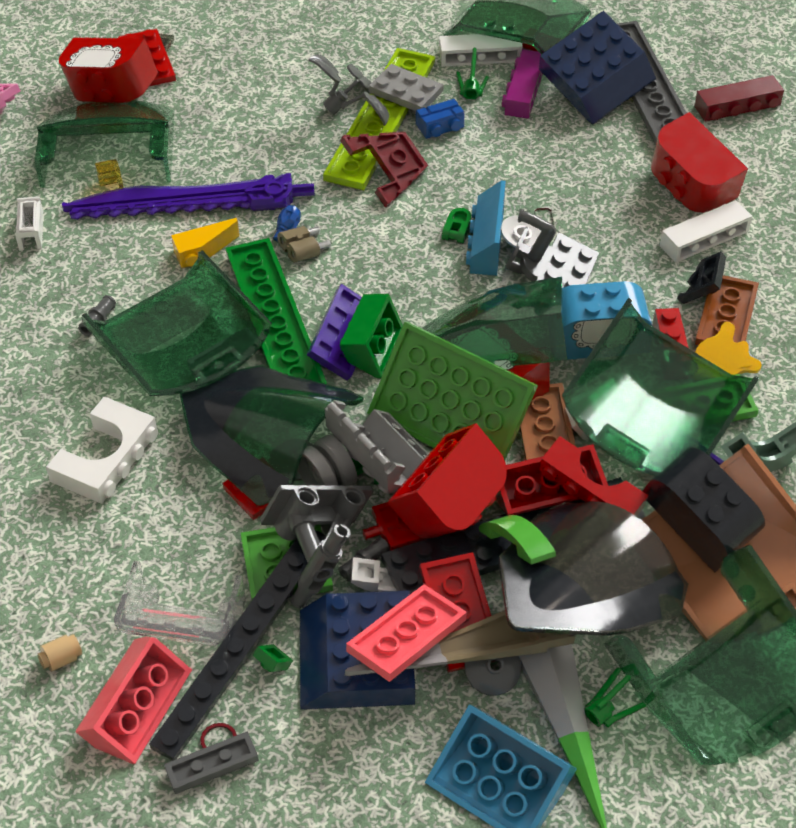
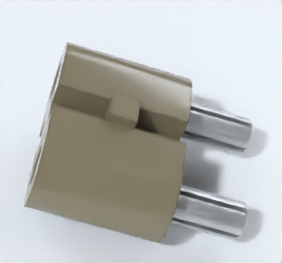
(300, 244)

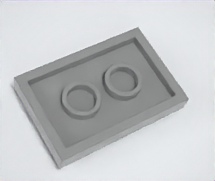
(405, 88)

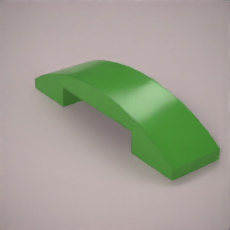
(529, 540)

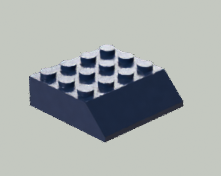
(597, 67)
(324, 632)

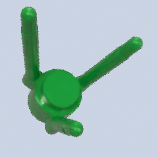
(471, 88)
(600, 708)

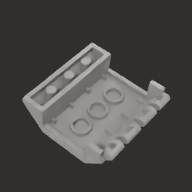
(378, 444)

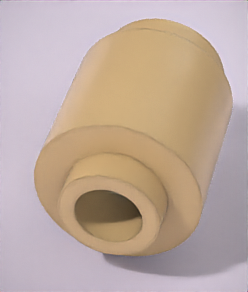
(59, 652)

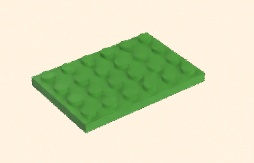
(443, 388)

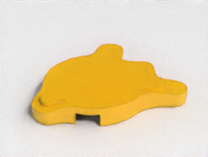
(728, 354)

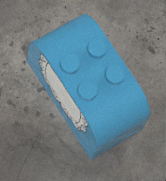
(591, 309)

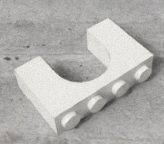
(99, 477)

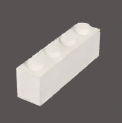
(458, 49)
(705, 231)

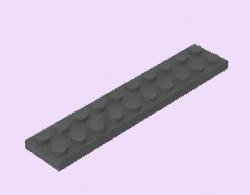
(658, 100)

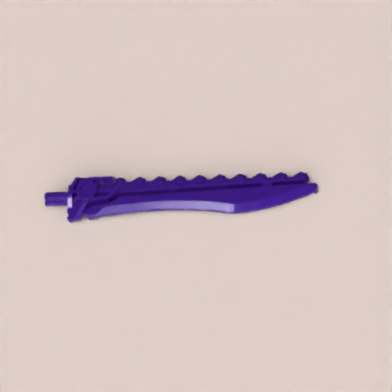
(256, 194)

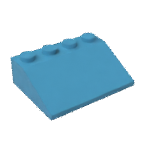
(499, 773)

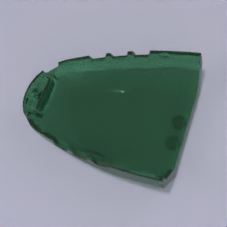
(509, 323)

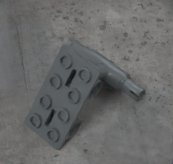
(295, 513)

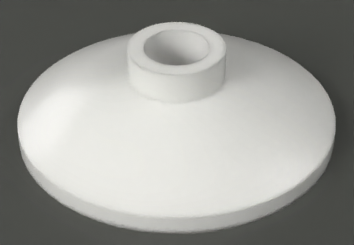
(512, 230)

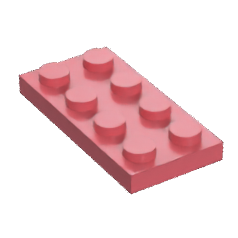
(406, 632)

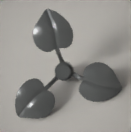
(338, 98)

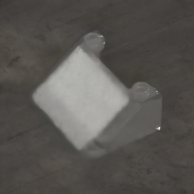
(142, 615)

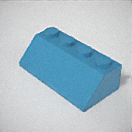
(486, 231)

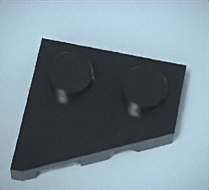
(705, 279)

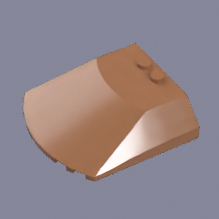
(709, 597)

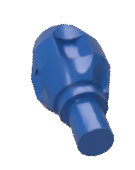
(287, 219)

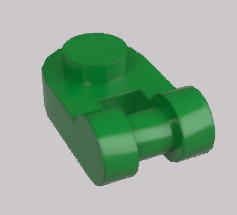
(457, 219)

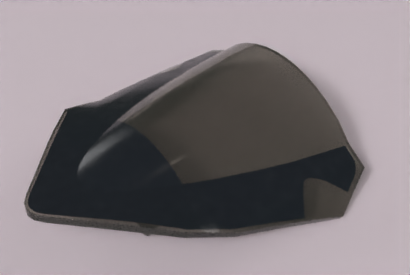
(605, 576)

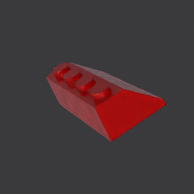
(529, 490)

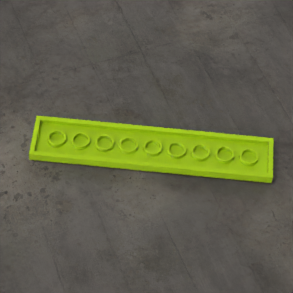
(358, 169)

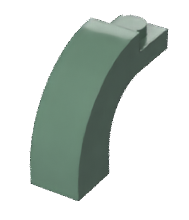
(773, 452)

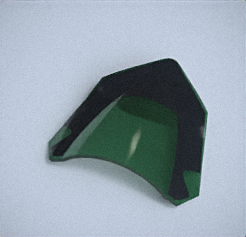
(258, 425)

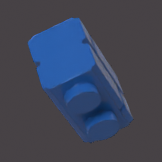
(440, 118)

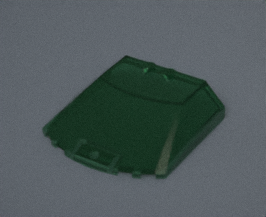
(523, 21)
(185, 332)
(651, 396)

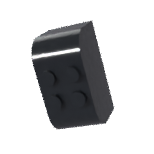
(704, 506)

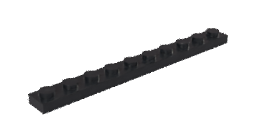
(231, 654)

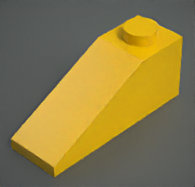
(206, 238)

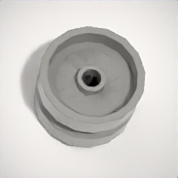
(327, 464)

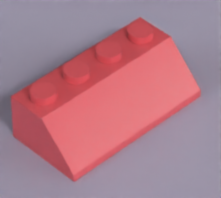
(134, 700)

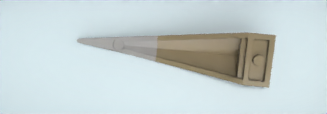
(482, 641)

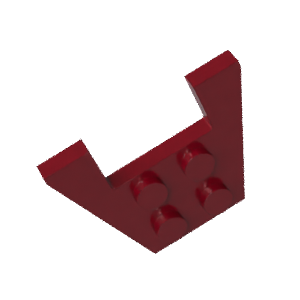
(396, 157)

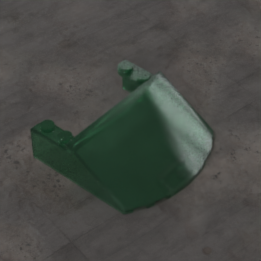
(107, 118)
(736, 685)

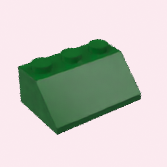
(372, 334)

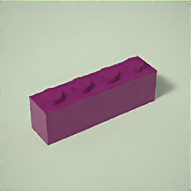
(523, 85)

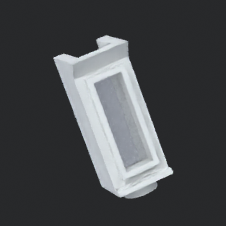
(29, 221)

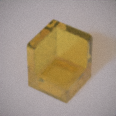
(109, 173)

